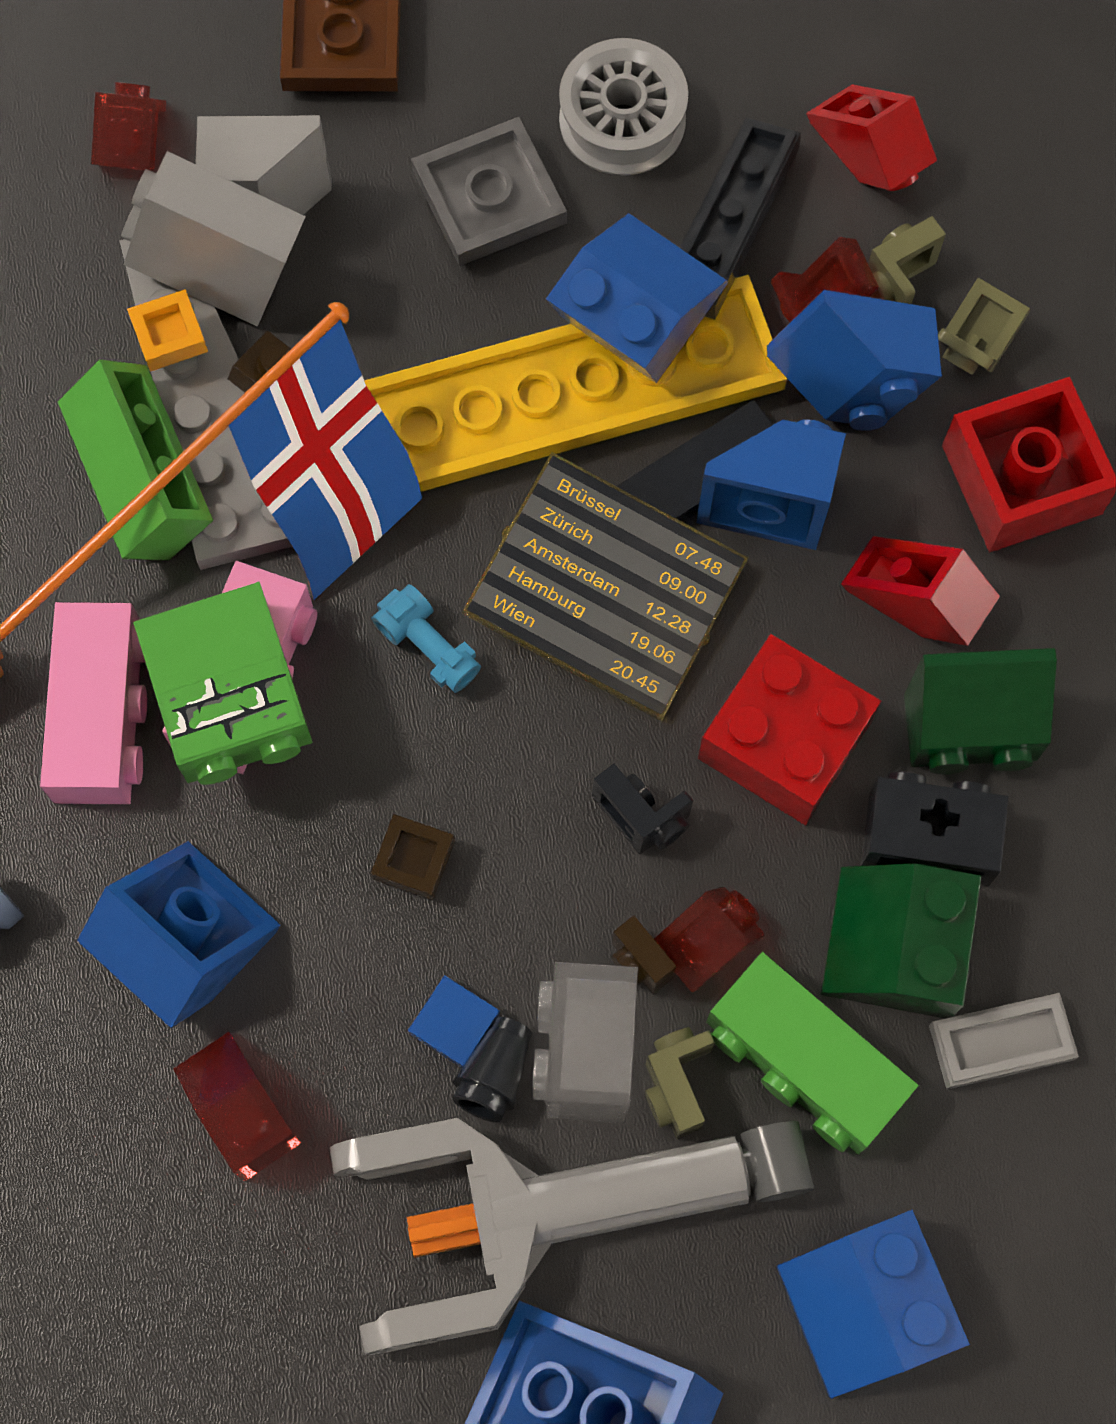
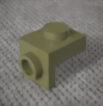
(904, 255)
(982, 328)
(672, 1096)

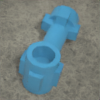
(405, 615)

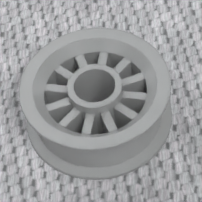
(623, 74)

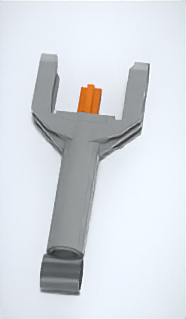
(524, 1213)

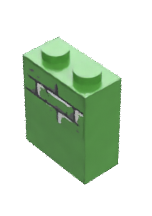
(223, 684)

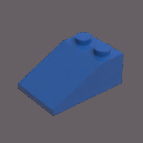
(572, 1375)

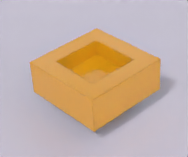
(167, 330)

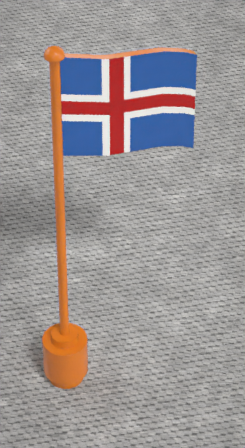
(313, 455)

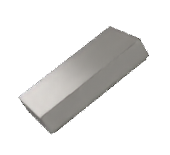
(1003, 1041)

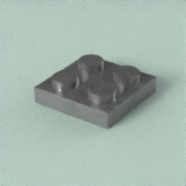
(489, 191)

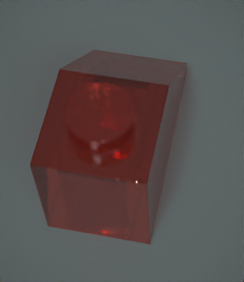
(236, 1107)

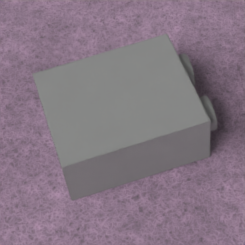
(209, 237)

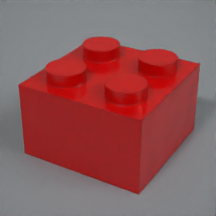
(1029, 464)
(788, 729)

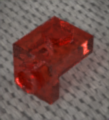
(126, 127)
(838, 269)

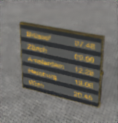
(605, 586)

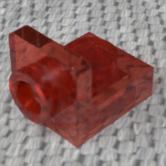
(710, 935)

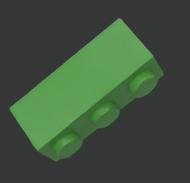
(126, 445)
(809, 1055)

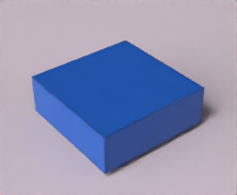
(453, 1021)

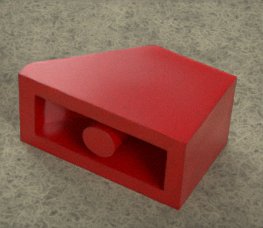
(875, 135)
(923, 588)

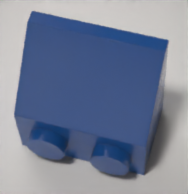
(636, 295)
(859, 356)
(774, 483)
(176, 932)
(872, 1305)

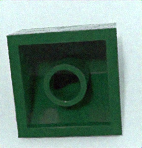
(981, 709)
(902, 937)

